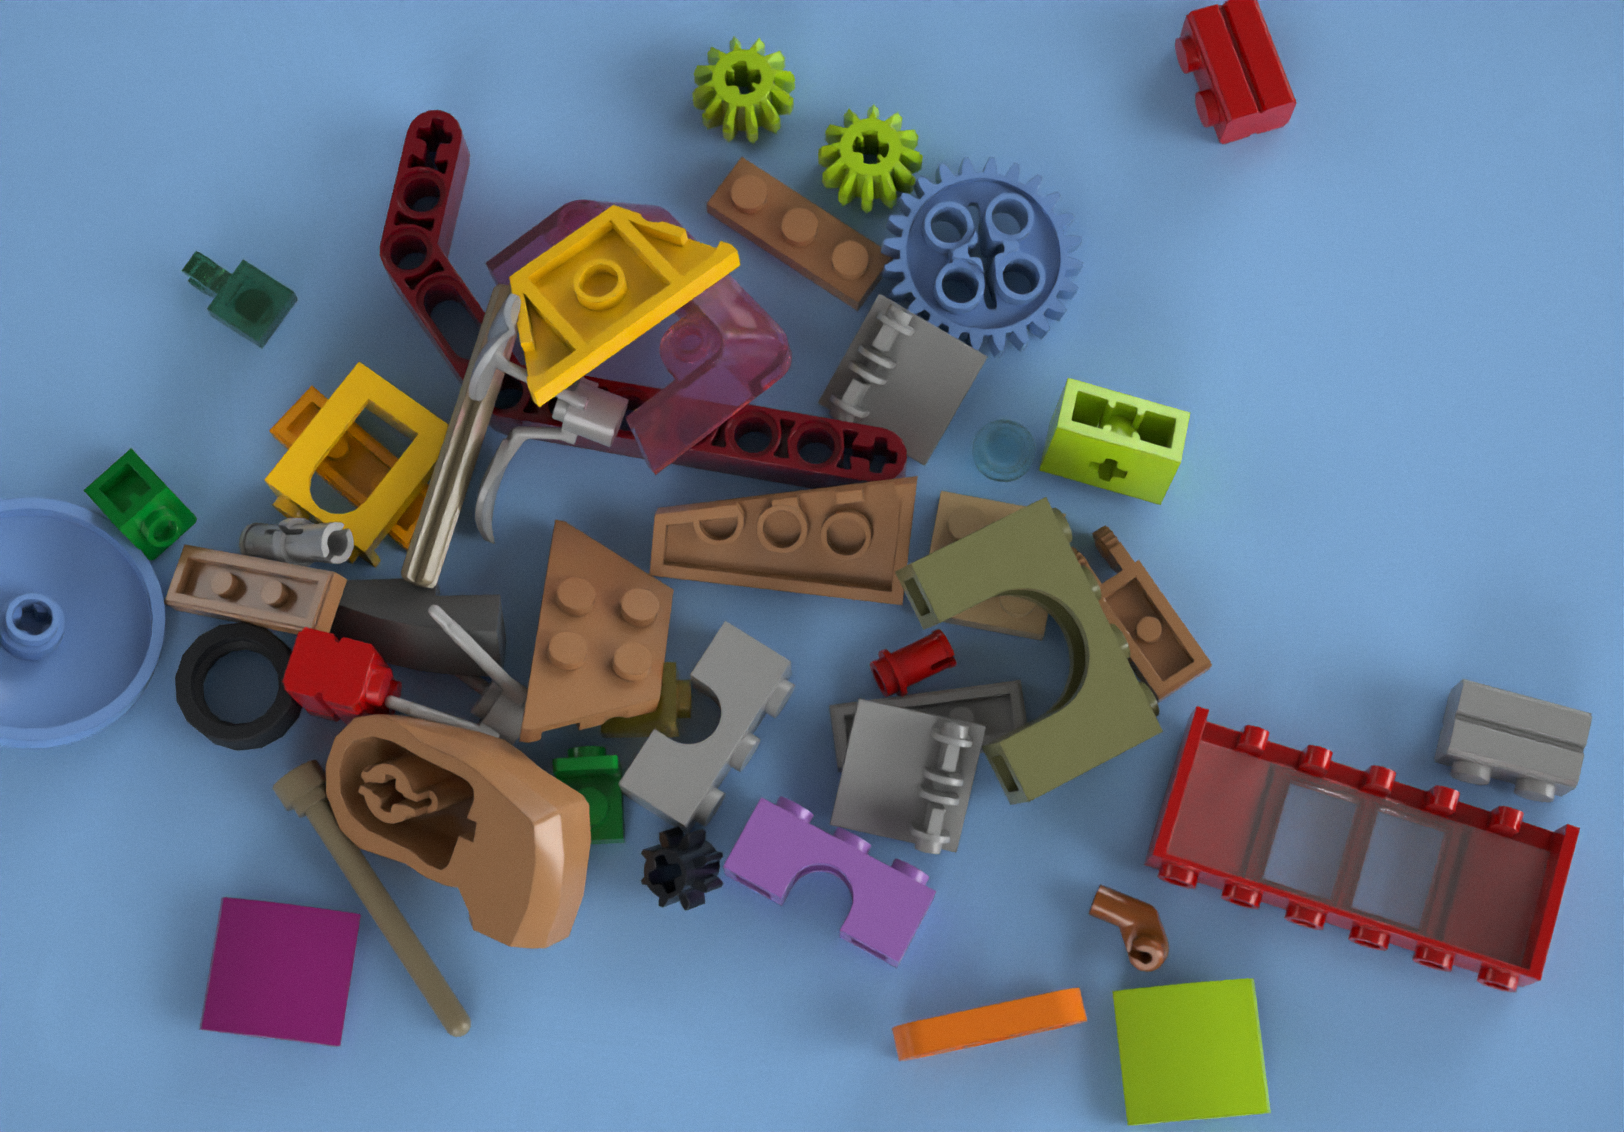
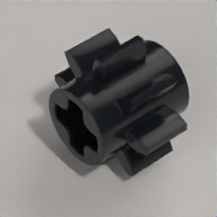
(682, 868)

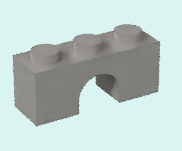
(684, 779)

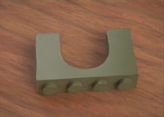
(1102, 702)

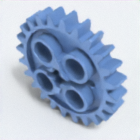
(1035, 252)

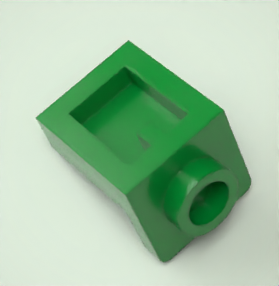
(140, 505)
(597, 779)

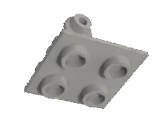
(902, 377)
(907, 775)

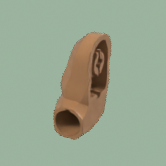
(468, 818)

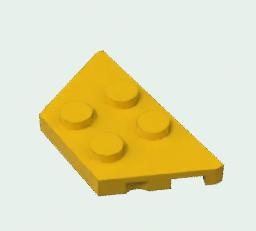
(605, 292)

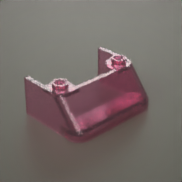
(717, 352)

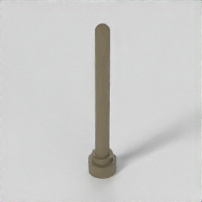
(305, 792)

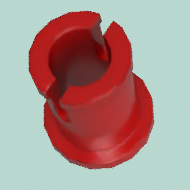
(912, 663)

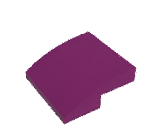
(280, 971)

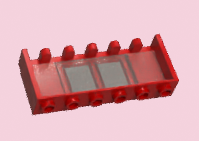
(1361, 853)

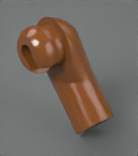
(1138, 924)

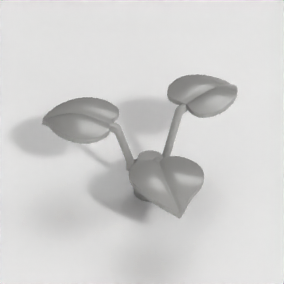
(580, 407)

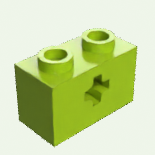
(1115, 441)

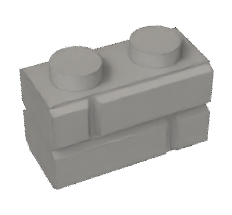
(1512, 740)

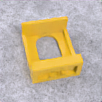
(378, 514)

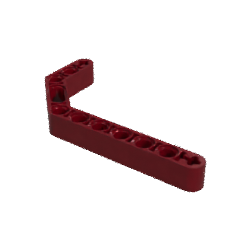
(438, 282)

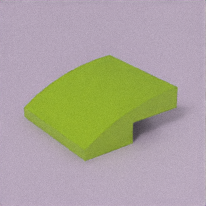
(1191, 1052)

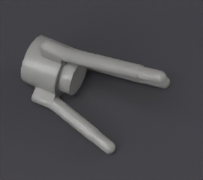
(500, 701)

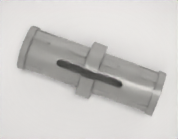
(298, 542)

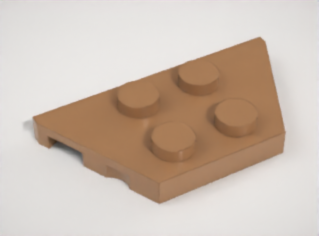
(595, 638)

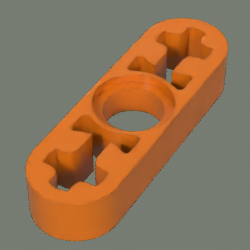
(989, 1024)

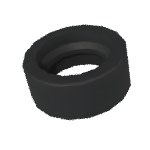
(199, 660)

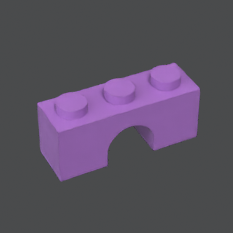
(783, 847)

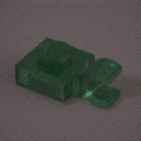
(243, 300)

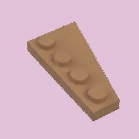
(800, 541)

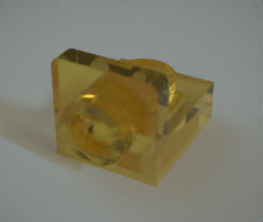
(673, 704)

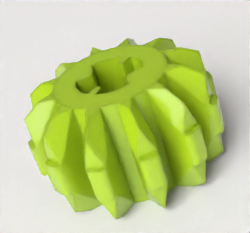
(751, 68)
(846, 164)

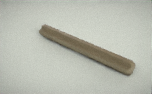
(455, 464)

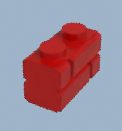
(1235, 70)
(338, 677)

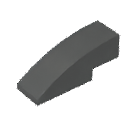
(398, 625)

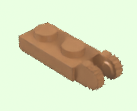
(1159, 642)

